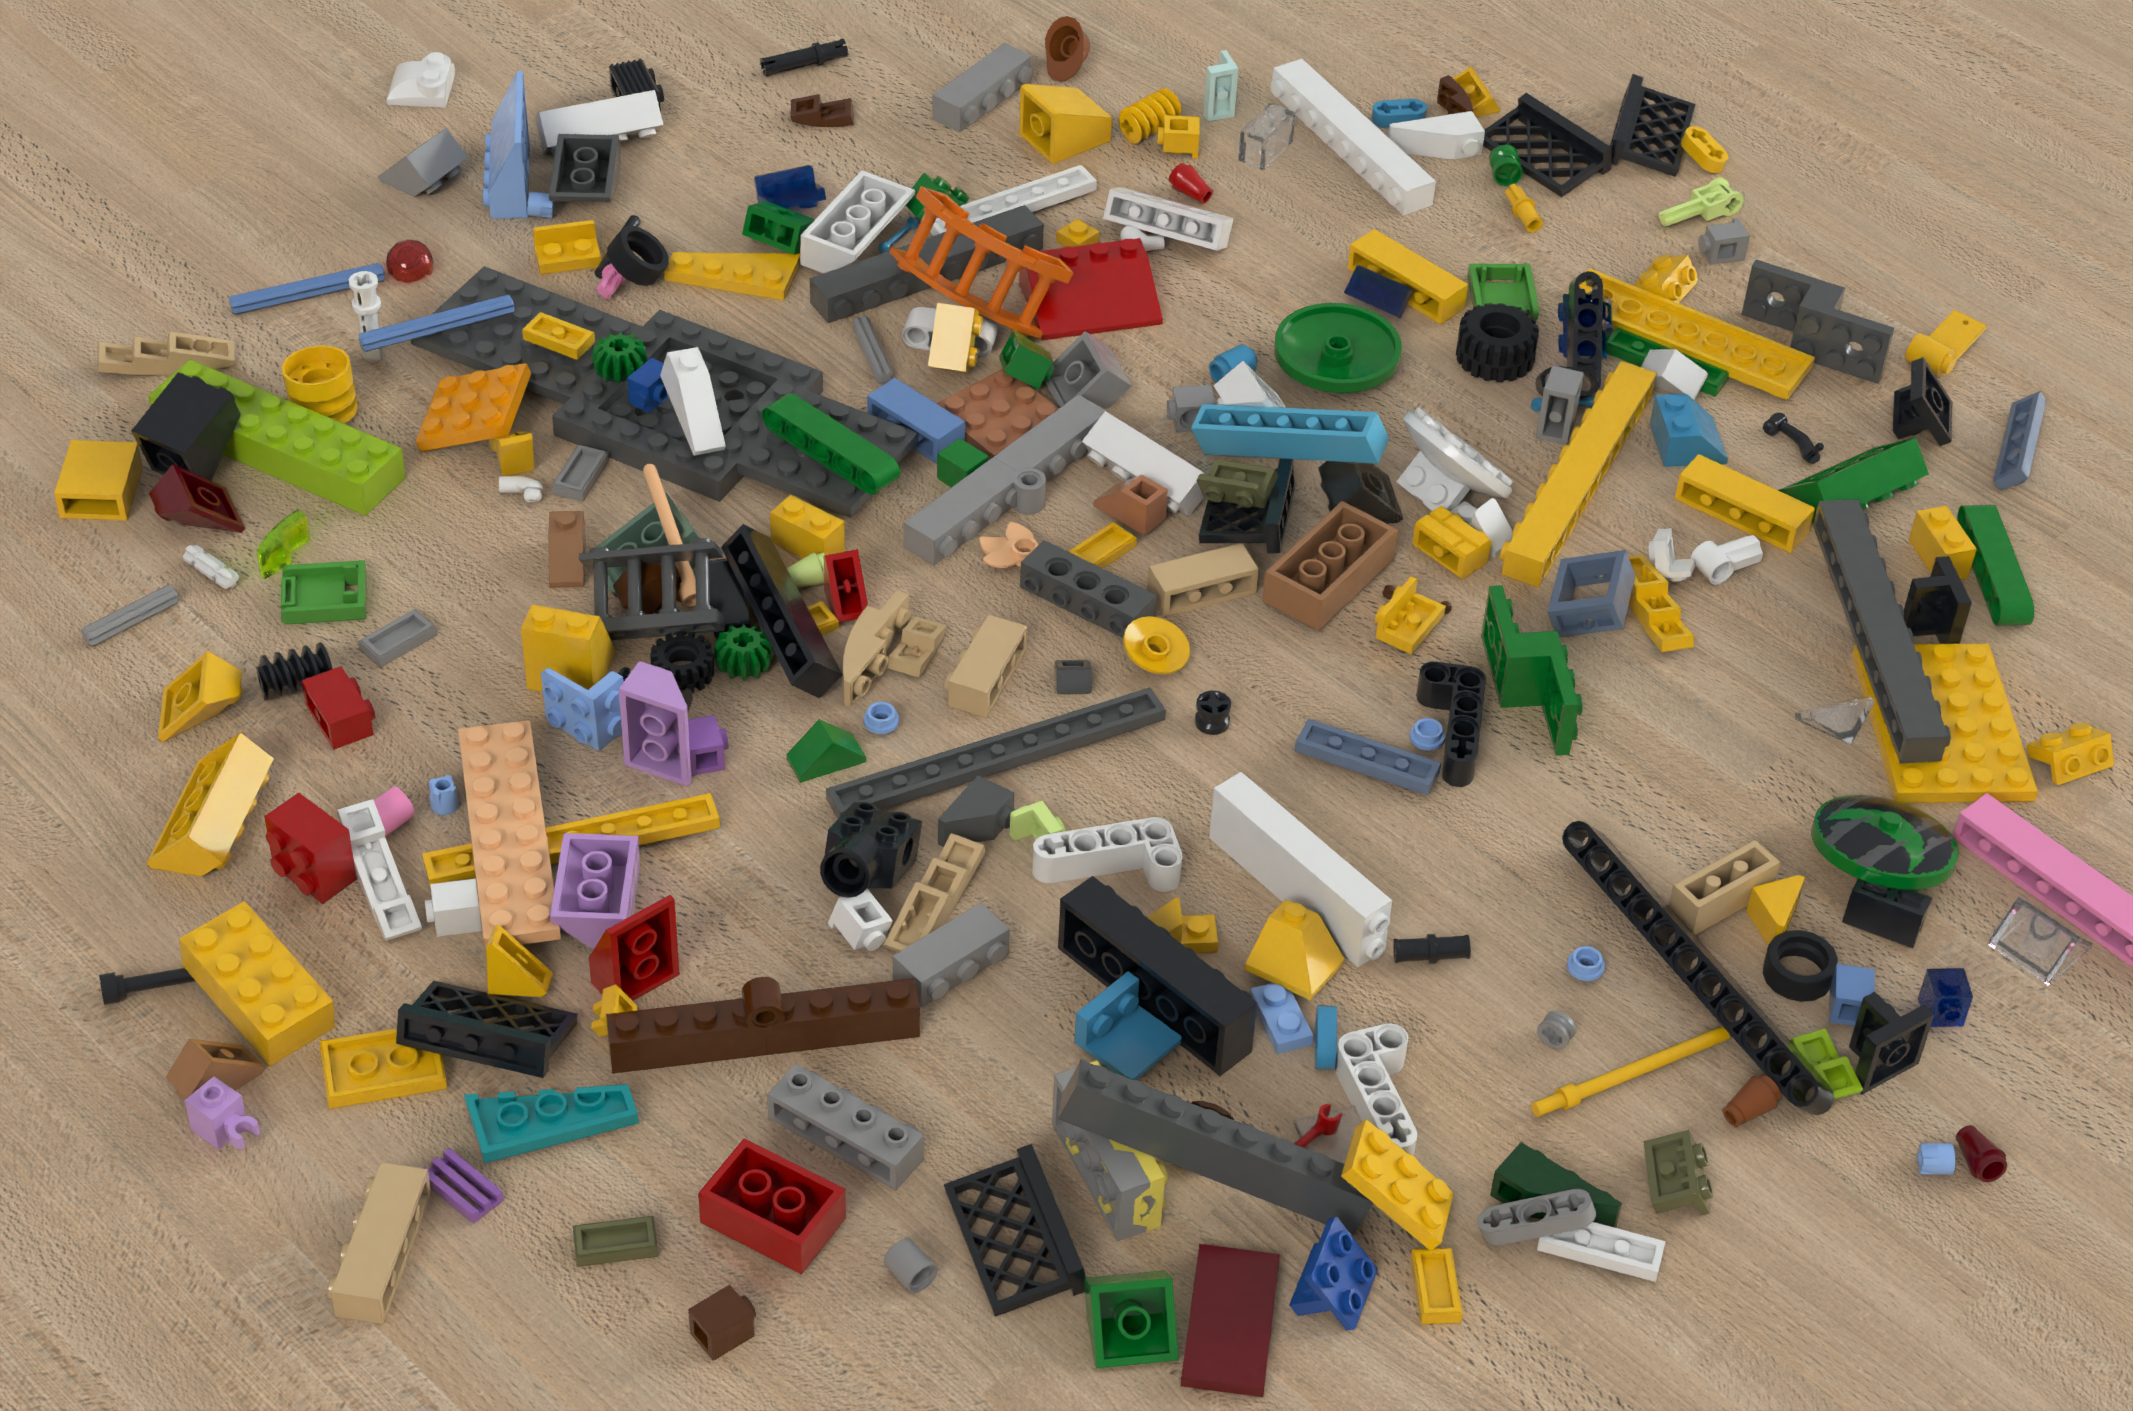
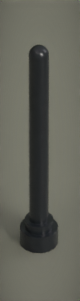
(117, 986)

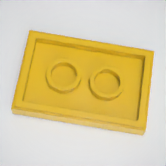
(377, 1069)

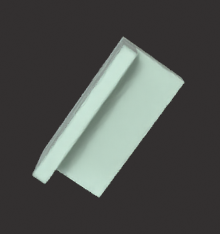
(1220, 89)

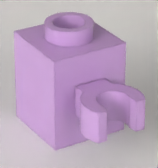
(219, 1115)

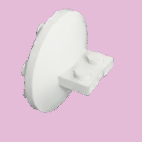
(1447, 466)

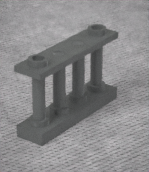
(669, 620)

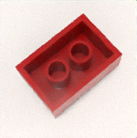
(772, 1205)

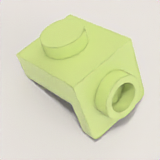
(1033, 820)

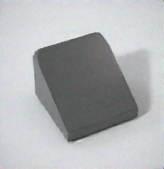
(1073, 676)

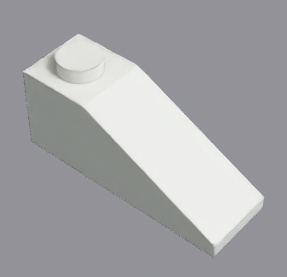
(1440, 136)
(693, 400)

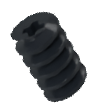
(292, 670)

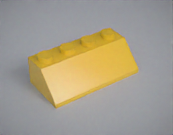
(212, 809)

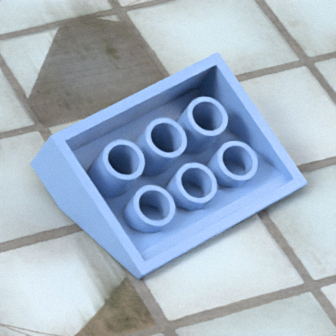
(508, 156)

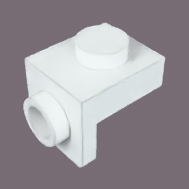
(1662, 552)

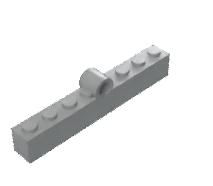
(1007, 480)

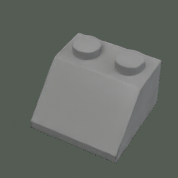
(426, 165)
(1088, 371)

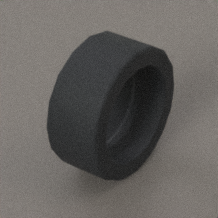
(631, 266)
(1803, 945)

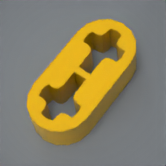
(1704, 149)

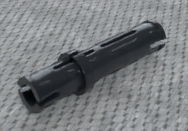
(815, 54)

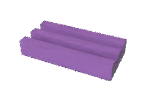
(453, 1160)

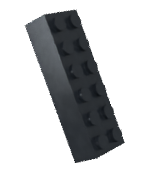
(1174, 983)

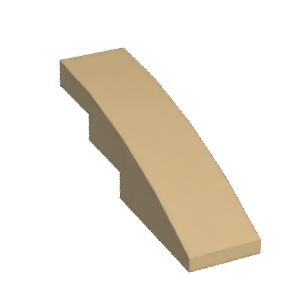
(164, 357)
(937, 893)

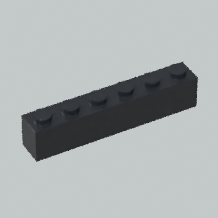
(781, 611)

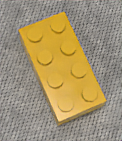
(257, 983)

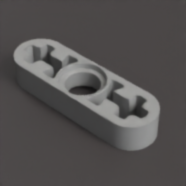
(1551, 1224)

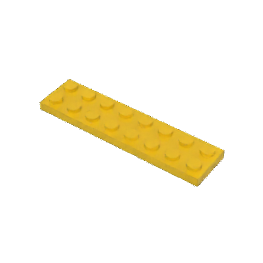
(1740, 352)

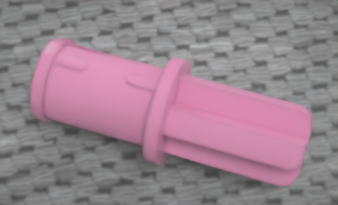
(610, 281)

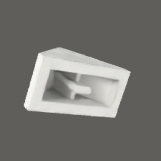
(1675, 372)

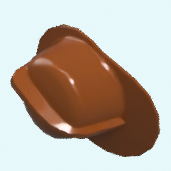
(1065, 48)

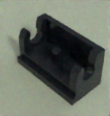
(1887, 912)

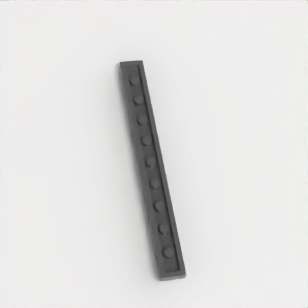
(999, 752)

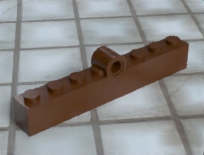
(763, 1024)

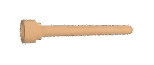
(688, 585)

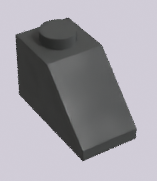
(977, 812)

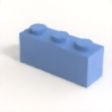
(912, 410)

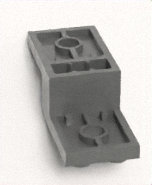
(1816, 320)

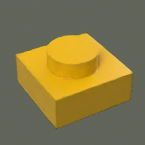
(1077, 234)

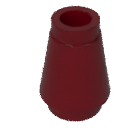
(1981, 1154)

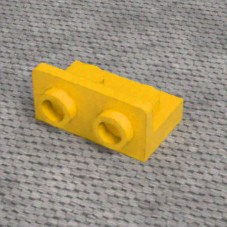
(566, 247)

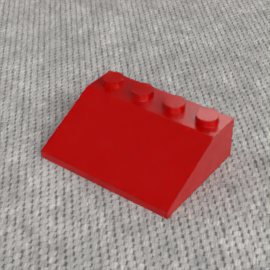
(1106, 293)

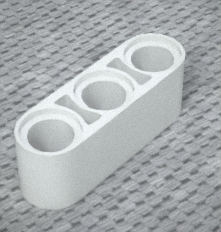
(920, 326)

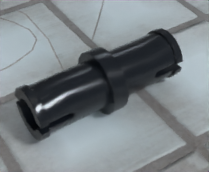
(1431, 948)

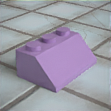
(655, 724)
(595, 884)

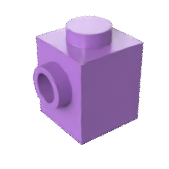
(706, 745)

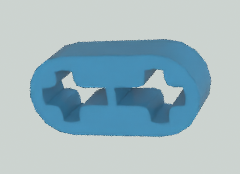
(1397, 111)
(1325, 1037)

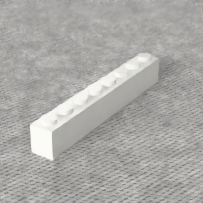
(1353, 137)

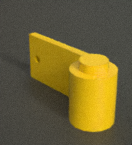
(1946, 342)

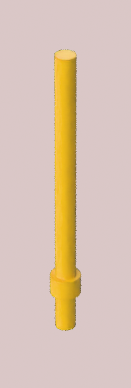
(1571, 1095)

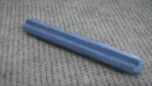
(299, 289)
(436, 323)

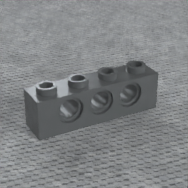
(1085, 588)

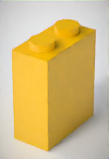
(98, 480)

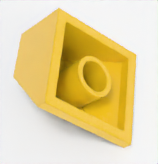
(198, 694)
(1295, 951)

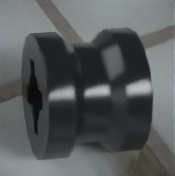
(1212, 712)

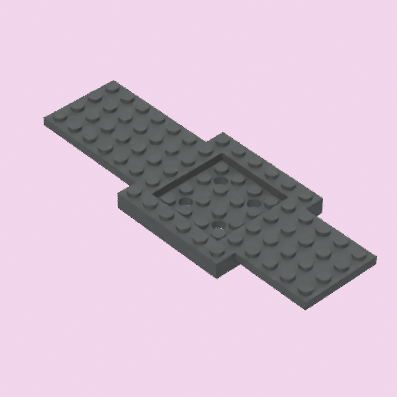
(602, 418)

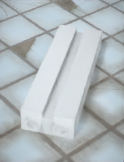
(1300, 867)

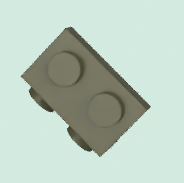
(1238, 483)

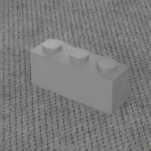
(953, 953)

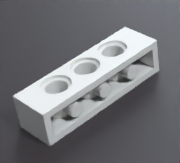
(1168, 218)

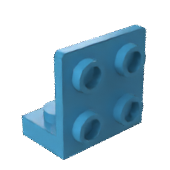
(1122, 1031)

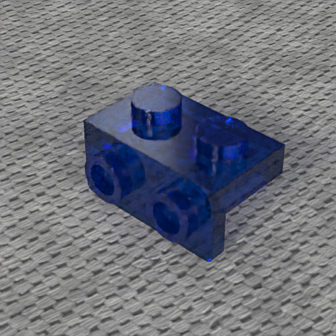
(790, 188)

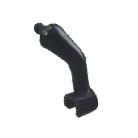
(1779, 422)

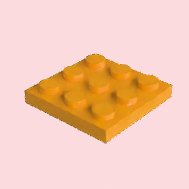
(473, 407)

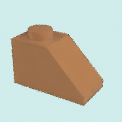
(565, 543)
(205, 1059)

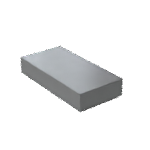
(580, 473)
(397, 638)

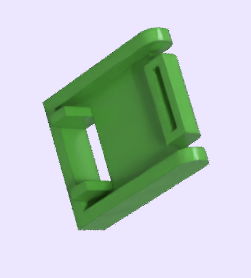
(1519, 294)
(319, 592)

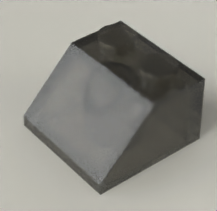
(1361, 487)

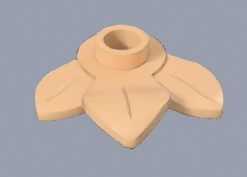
(1008, 550)

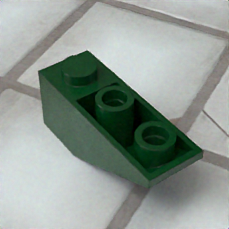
(1531, 1174)

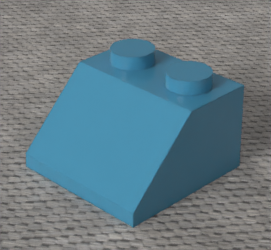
(1684, 431)

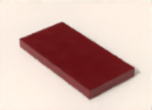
(1230, 1320)

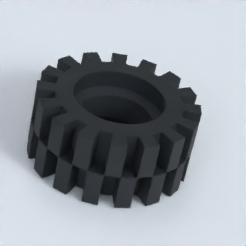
(685, 649)

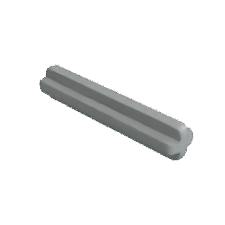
(873, 349)
(130, 615)

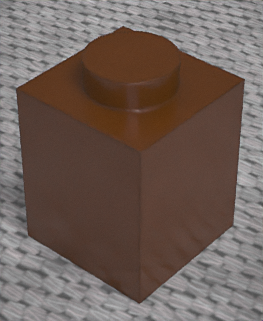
(722, 1322)

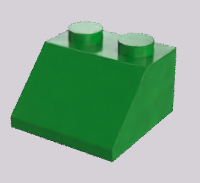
(1131, 1318)

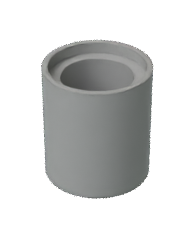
(910, 1265)

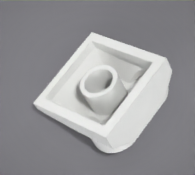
(422, 82)

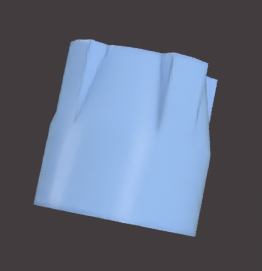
(540, 205)
(443, 795)
(1936, 1158)

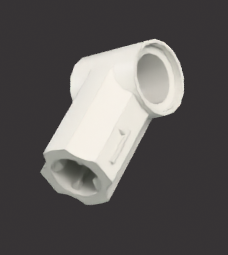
(1720, 561)

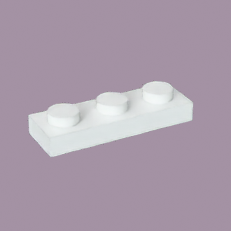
(1608, 1249)

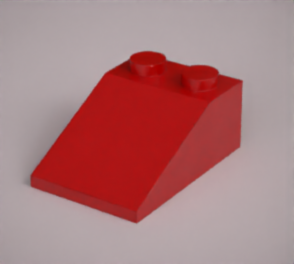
(638, 951)

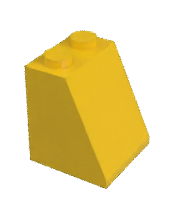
(1061, 121)
(566, 643)

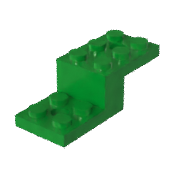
(1531, 670)

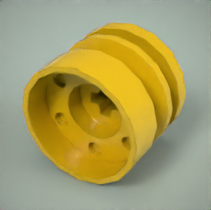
(321, 381)

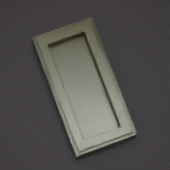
(615, 1241)

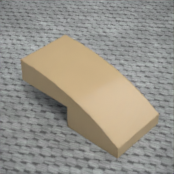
(917, 646)

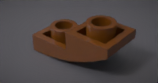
(1453, 96)

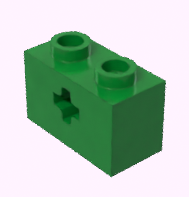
(776, 226)

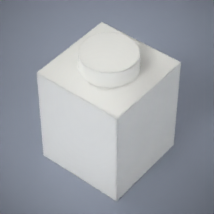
(454, 907)

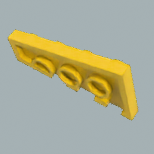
(745, 273)

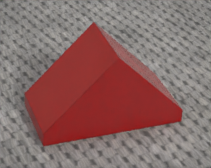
(844, 585)

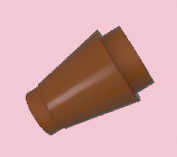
(1753, 1099)

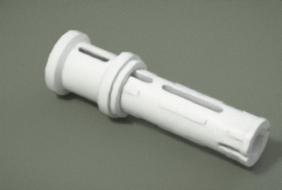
(366, 305)

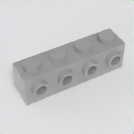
(846, 1126)

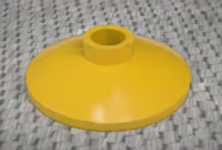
(1156, 645)

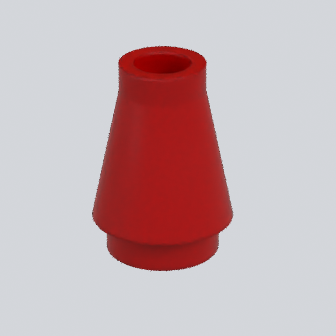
(1189, 182)

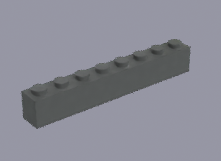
(882, 281)
(1211, 1145)

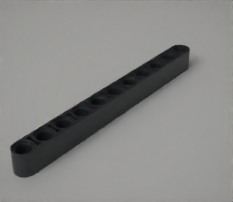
(1704, 975)

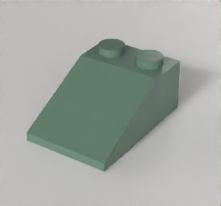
(646, 531)

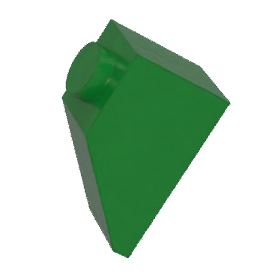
(1026, 360)

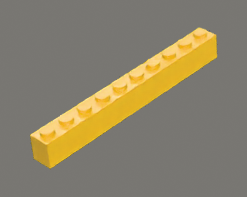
(1577, 475)

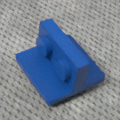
(1335, 1277)

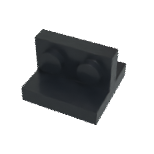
(1923, 406)
(1938, 604)
(1887, 1041)

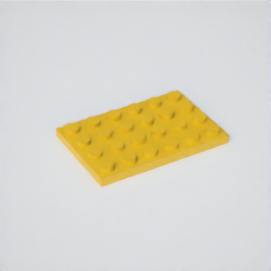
(1984, 740)

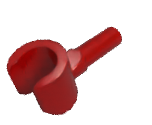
(1324, 1125)

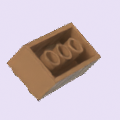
(1329, 565)

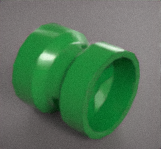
(1505, 165)

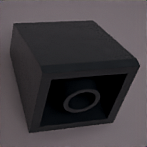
(187, 426)

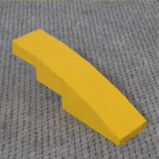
(1656, 609)

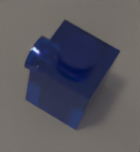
(1946, 996)

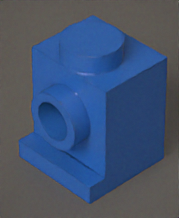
(646, 386)

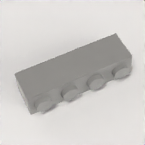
(981, 87)

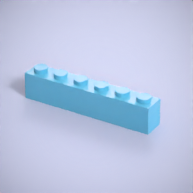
(1290, 433)

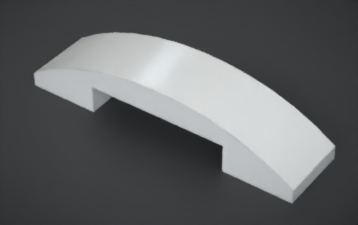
(378, 872)

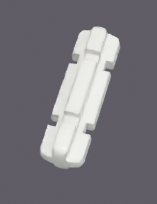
(211, 567)

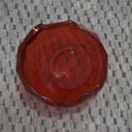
(409, 261)

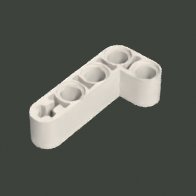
(1109, 850)
(1364, 1067)

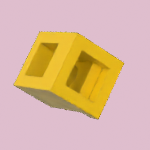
(1180, 135)

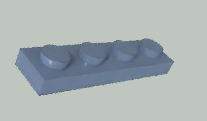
(2019, 441)
(1368, 757)

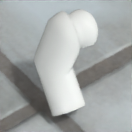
(1150, 243)
(521, 484)

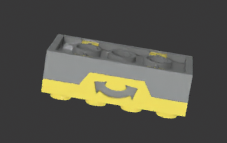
(1119, 1178)

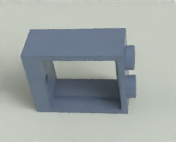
(1608, 611)

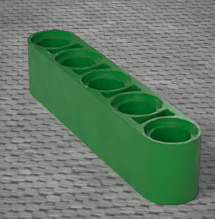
(830, 443)
(1996, 566)

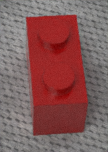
(338, 707)

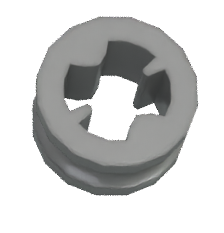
(1556, 1030)

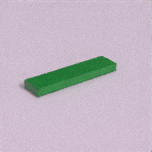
(1635, 349)

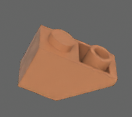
(1135, 503)

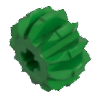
(618, 356)
(743, 652)

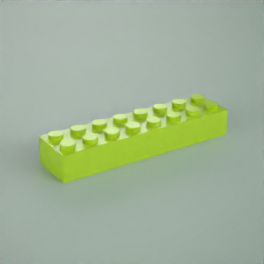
(304, 445)

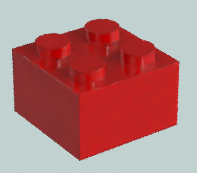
(310, 848)

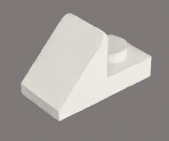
(1488, 519)

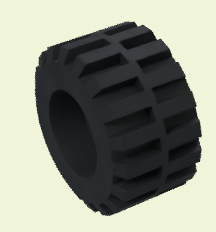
(1497, 342)

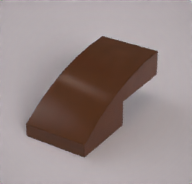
(813, 112)

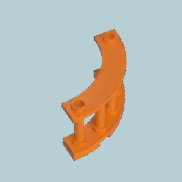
(986, 240)

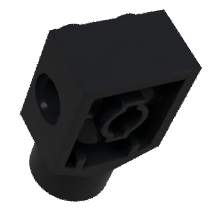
(879, 843)

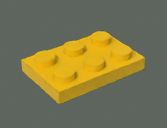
(1398, 1184)

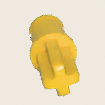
(1524, 208)

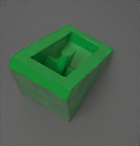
(824, 751)

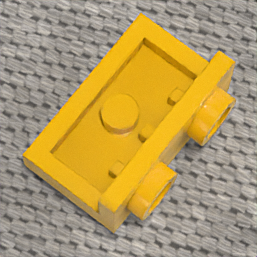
(1669, 277)
(1407, 617)
(2073, 752)

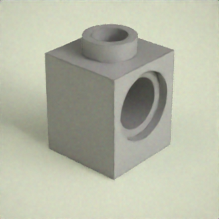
(1186, 404)

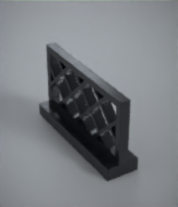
(1630, 122)
(1560, 134)
(1270, 522)
(492, 1043)
(1043, 1212)

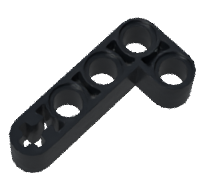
(1578, 334)
(1462, 693)

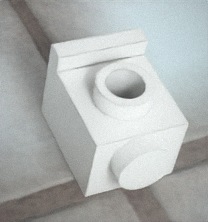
(861, 921)

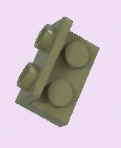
(1677, 1172)

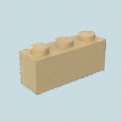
(1203, 579)
(986, 665)
(1722, 886)

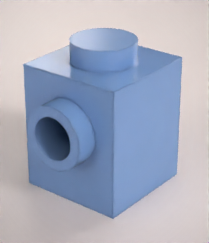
(1849, 987)

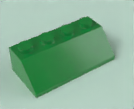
(1864, 476)

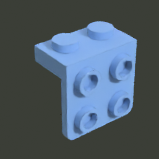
(586, 714)

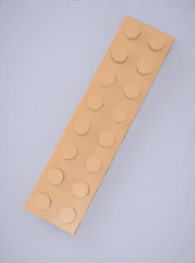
(508, 831)

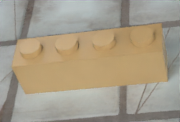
(380, 1243)

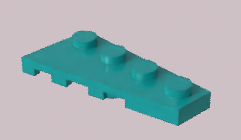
(528, 1123)

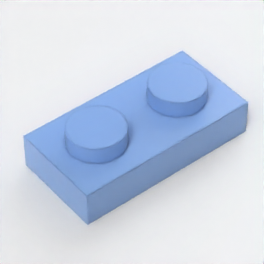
(1281, 1018)

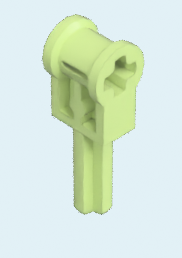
(1708, 201)

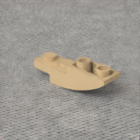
(868, 642)

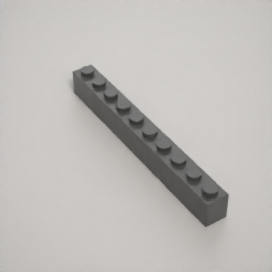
(1881, 632)

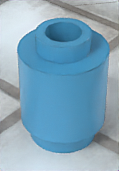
(1228, 360)

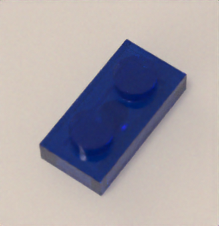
(1378, 291)

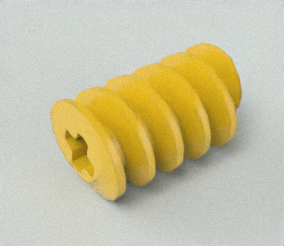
(1147, 114)

